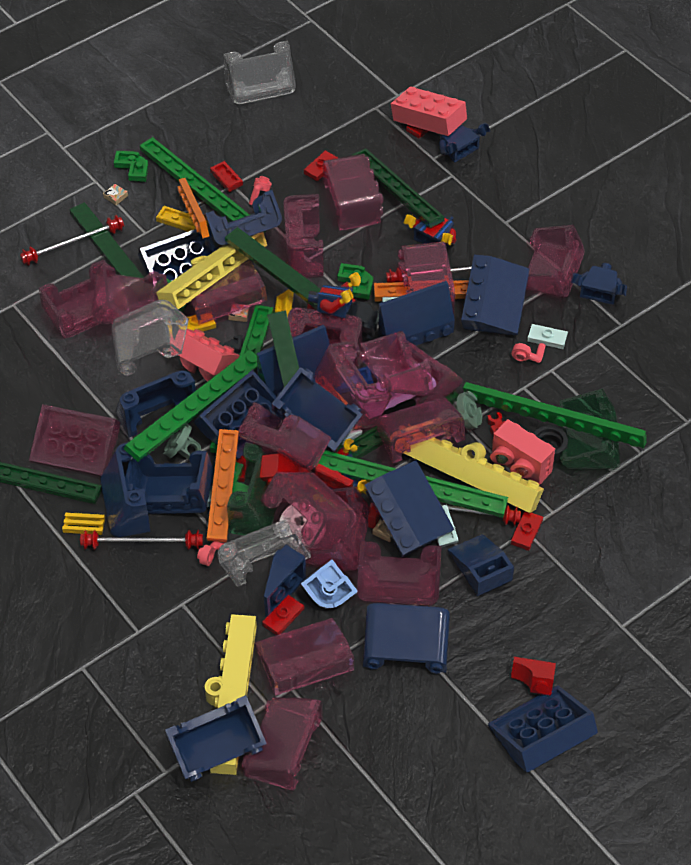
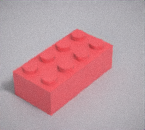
(429, 111)

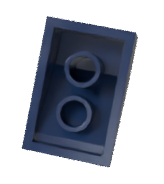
(285, 576)

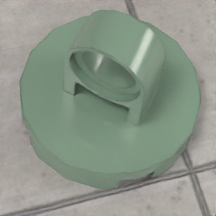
(468, 409)
(179, 443)

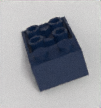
(482, 564)

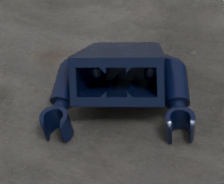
(462, 141)
(600, 284)

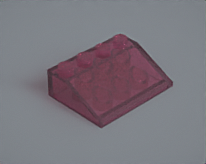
(230, 294)
(74, 439)
(305, 656)

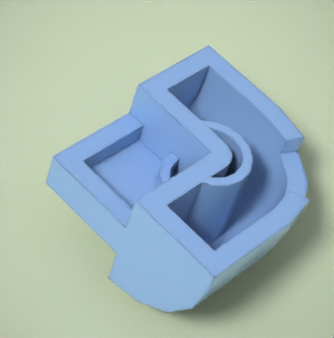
(329, 586)

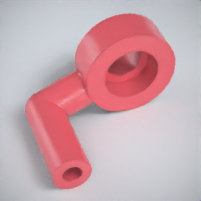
(261, 183)
(522, 352)
(207, 553)

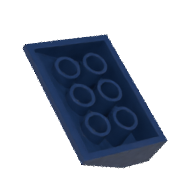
(175, 254)
(495, 296)
(419, 314)
(309, 352)
(233, 408)
(408, 508)
(544, 728)

